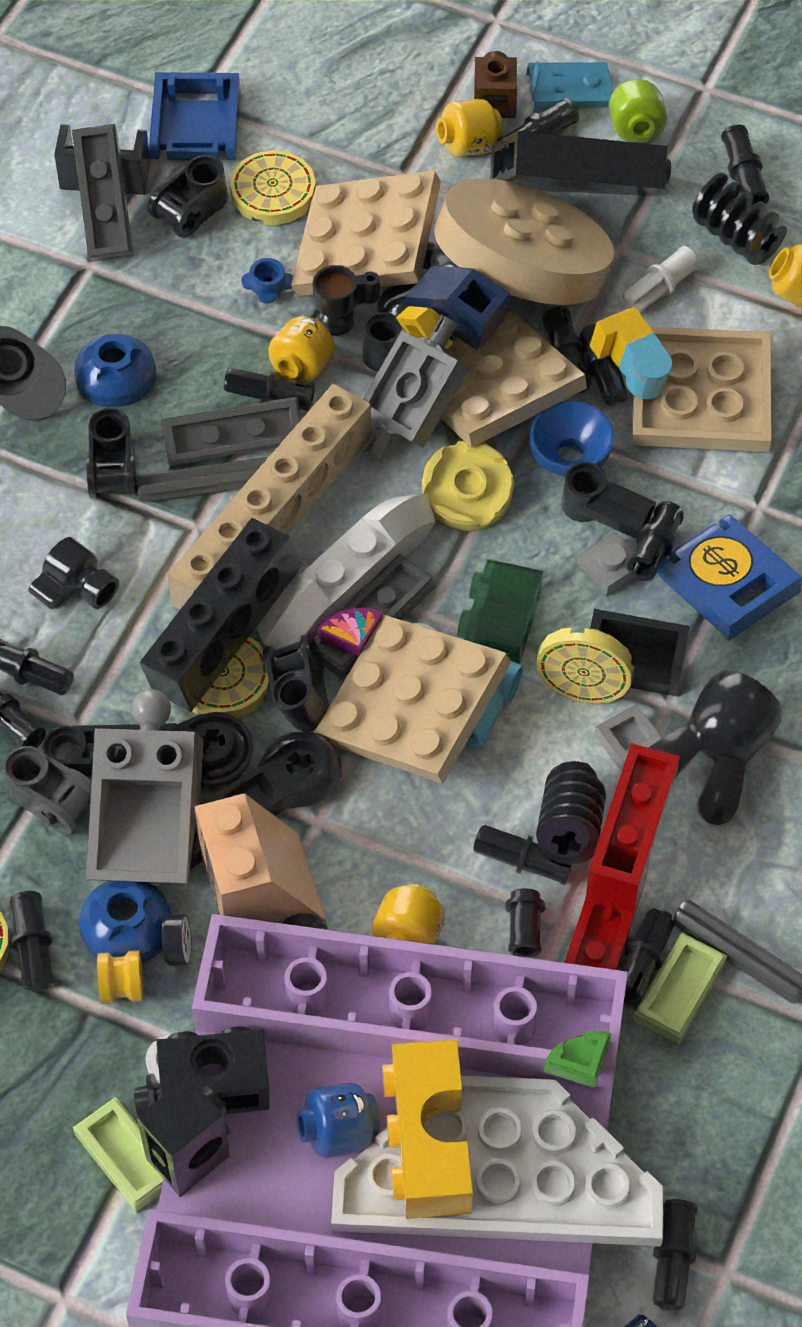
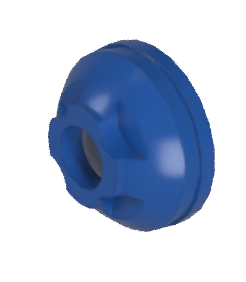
(117, 382)
(574, 425)
(117, 937)

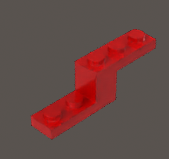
(622, 858)

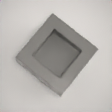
(607, 564)
(622, 730)

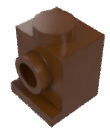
(497, 76)

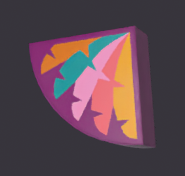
(350, 628)

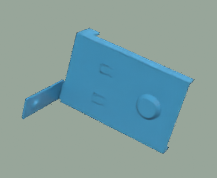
(581, 82)

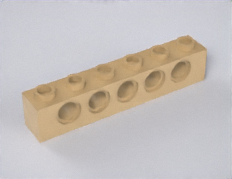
(283, 485)

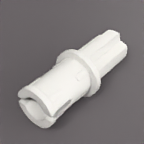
(661, 279)

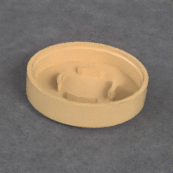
(524, 241)

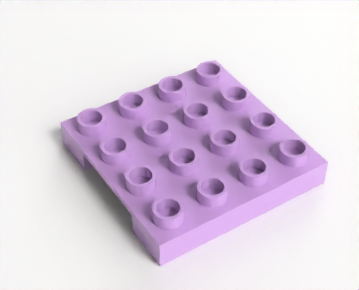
(257, 1230)

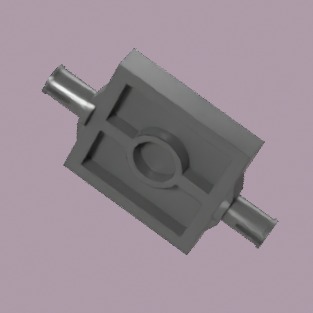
(413, 388)

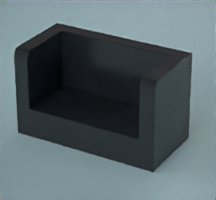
(134, 162)
(655, 648)

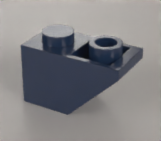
(465, 299)

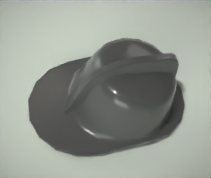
(29, 377)

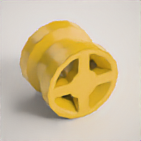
(120, 977)

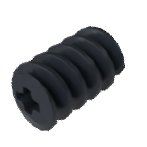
(738, 220)
(571, 813)

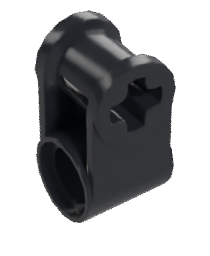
(190, 195)
(110, 460)
(297, 675)

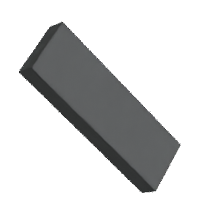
(102, 192)
(229, 430)
(394, 593)

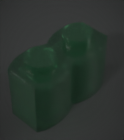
(502, 607)

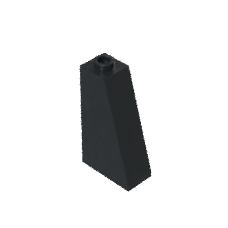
(580, 164)

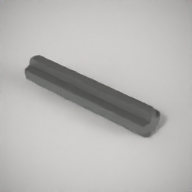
(196, 480)
(740, 950)

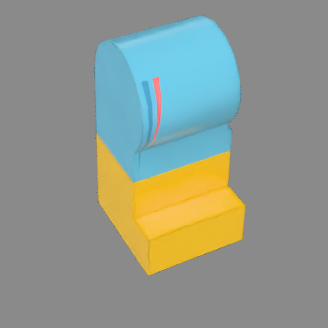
(634, 351)

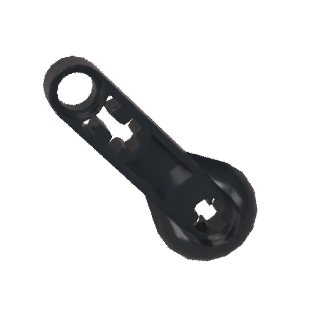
(218, 769)
(273, 780)

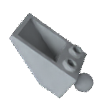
(139, 807)

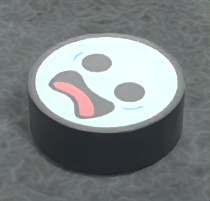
(176, 940)

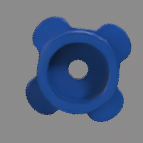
(267, 279)

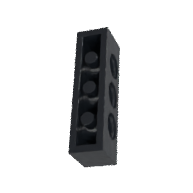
(221, 614)

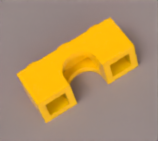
(432, 1173)

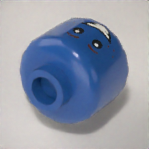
(338, 1120)

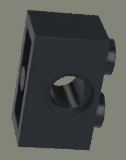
(237, 1049)
(185, 1135)

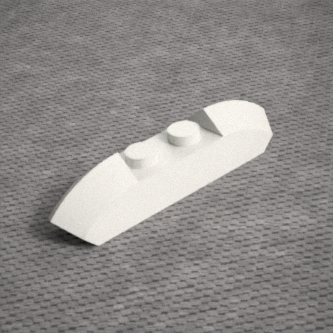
(347, 568)

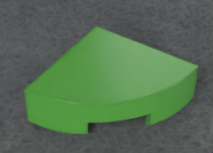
(580, 1058)

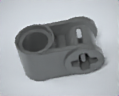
(54, 795)

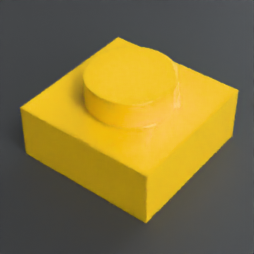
(419, 322)

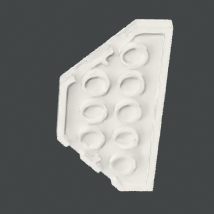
(534, 1174)

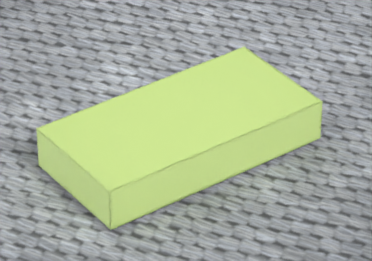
(680, 988)
(117, 1147)

